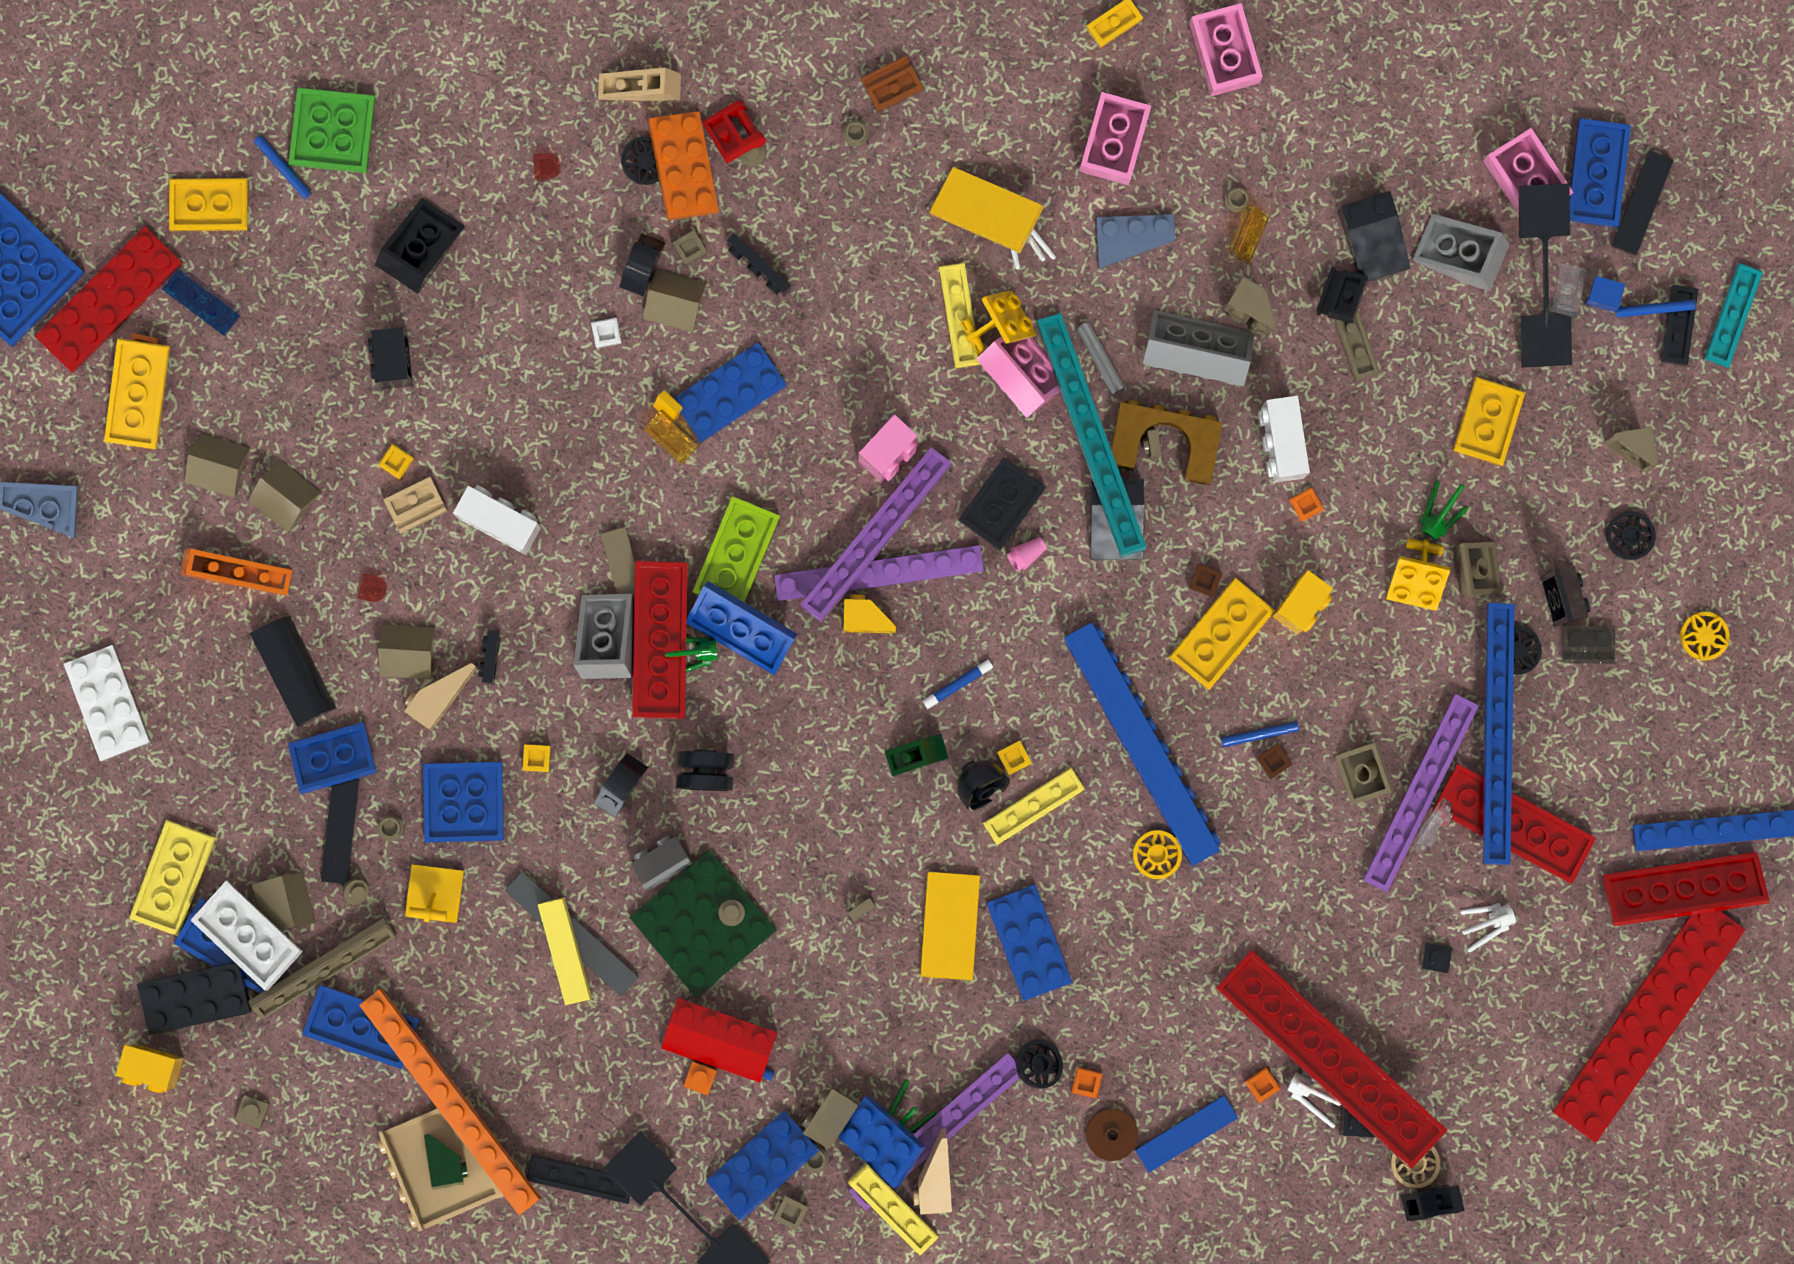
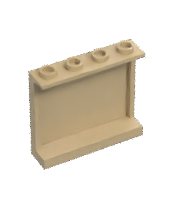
(410, 1166)

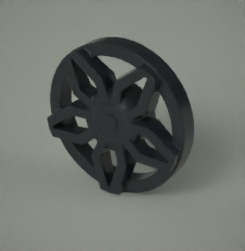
(644, 161)
(1630, 535)
(1521, 650)
(1039, 1064)

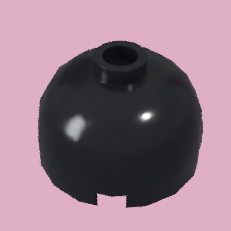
(979, 782)

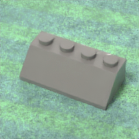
(1198, 348)

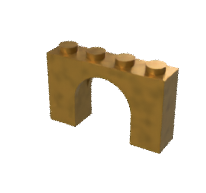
(1201, 435)

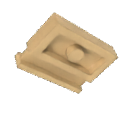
(415, 505)

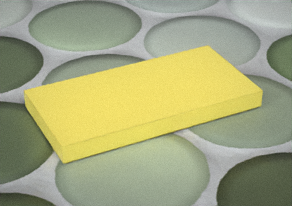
(172, 878)

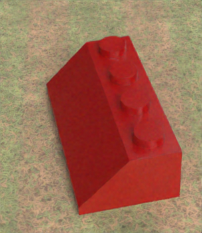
(719, 1040)

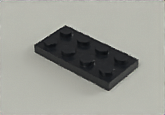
(194, 998)

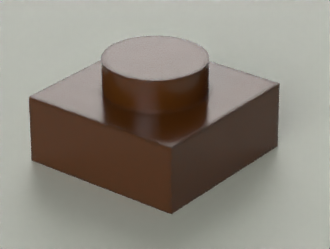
(1205, 580)
(1273, 761)

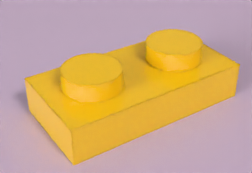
(1114, 23)

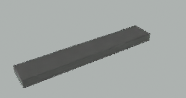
(592, 951)

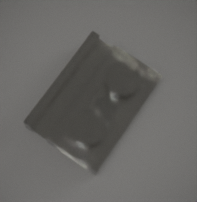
(1588, 645)

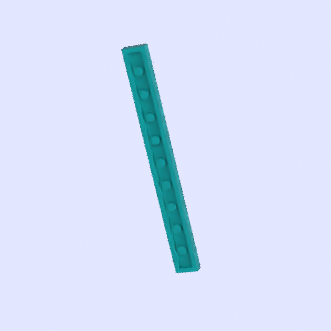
(1091, 435)

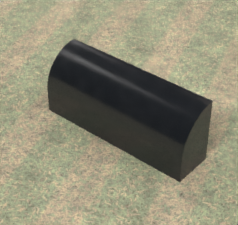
(293, 671)

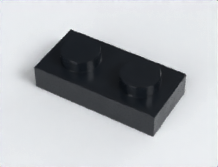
(490, 645)

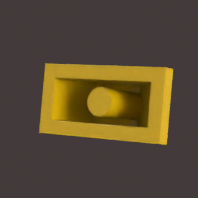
(865, 617)

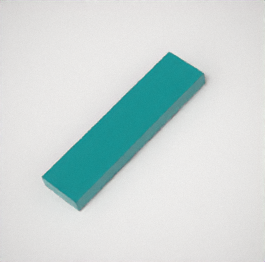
(1733, 315)

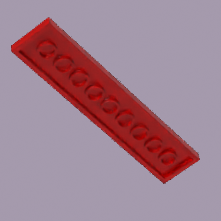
(1647, 1022)
(1331, 1060)

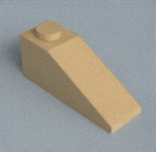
(640, 85)
(435, 699)
(934, 1180)

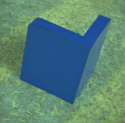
(1605, 294)

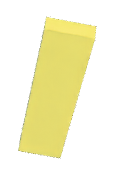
(958, 309)
(1034, 806)
(564, 951)
(892, 1209)

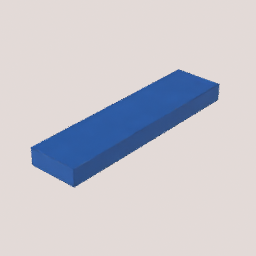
(1186, 1133)

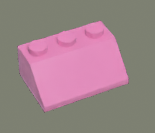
(1021, 373)

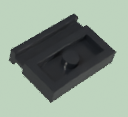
(1342, 295)

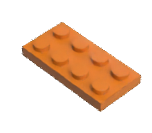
(683, 165)

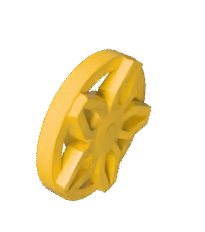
(1704, 636)
(1157, 854)

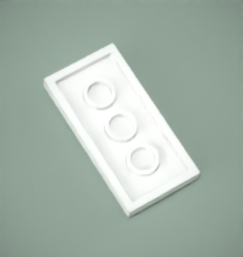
(107, 703)
(246, 935)

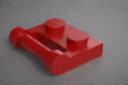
(726, 136)

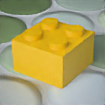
(1302, 603)
(149, 1067)

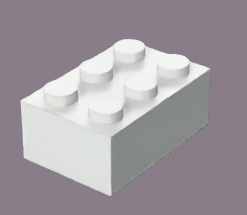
(1284, 439)
(497, 519)

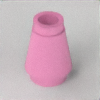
(1025, 554)

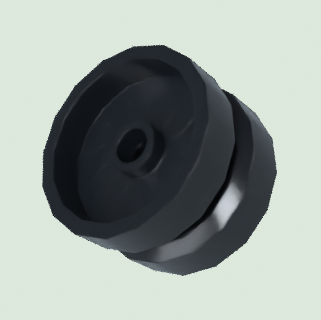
(705, 767)

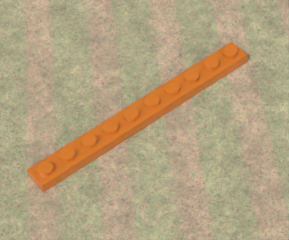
(450, 1101)

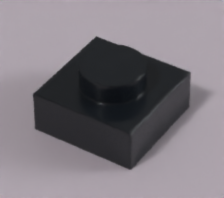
(1436, 958)

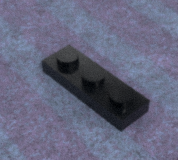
(757, 265)
(1679, 328)

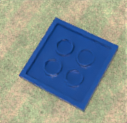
(463, 802)

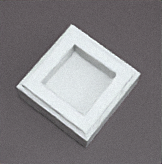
(606, 332)

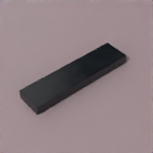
(1642, 203)
(340, 832)
(575, 1178)

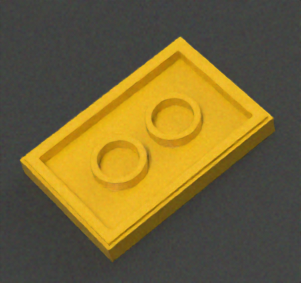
(208, 204)
(1489, 421)

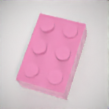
(1225, 49)
(1115, 138)
(1522, 163)
(888, 448)

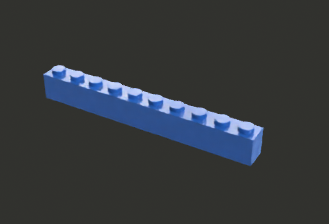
(1141, 744)

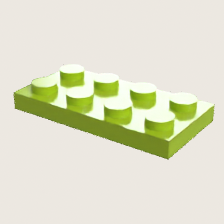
(738, 548)

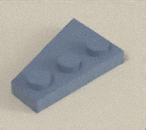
(1131, 235)
(42, 503)

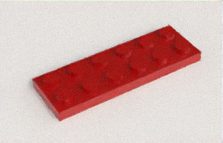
(108, 299)
(659, 629)
(1534, 832)
(1685, 889)

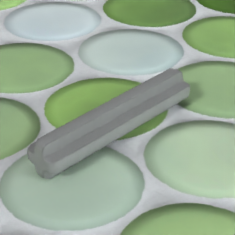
(1100, 357)

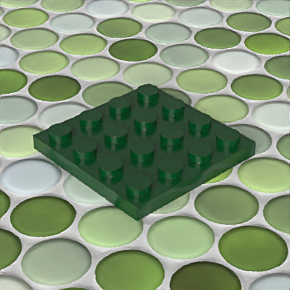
(687, 928)

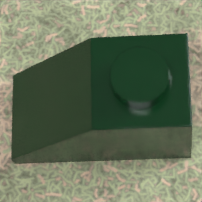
(916, 754)
(444, 1164)

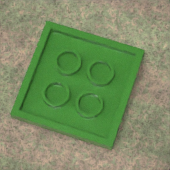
(332, 130)

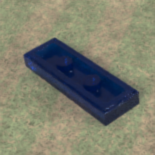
(201, 302)

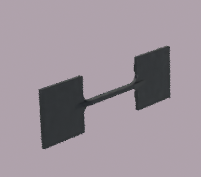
(1545, 214)
(643, 1170)

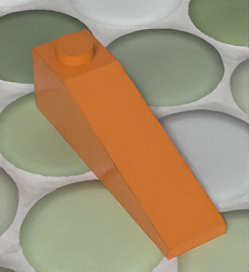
(234, 571)

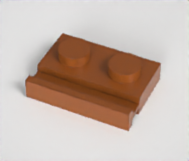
(892, 84)

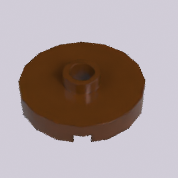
(1099, 1127)

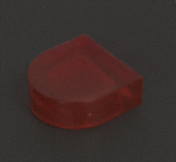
(546, 166)
(372, 588)

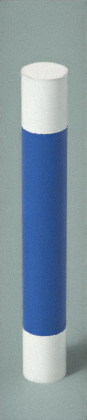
(957, 684)

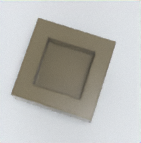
(689, 248)
(1152, 444)
(860, 907)
(252, 1111)
(790, 1213)

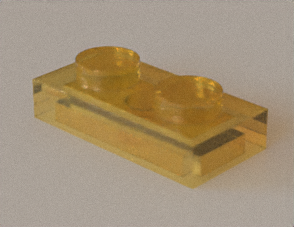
(1248, 234)
(671, 436)

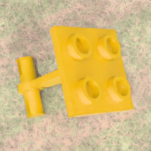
(1007, 317)
(1417, 580)
(434, 893)

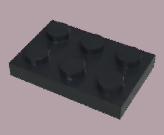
(1001, 504)

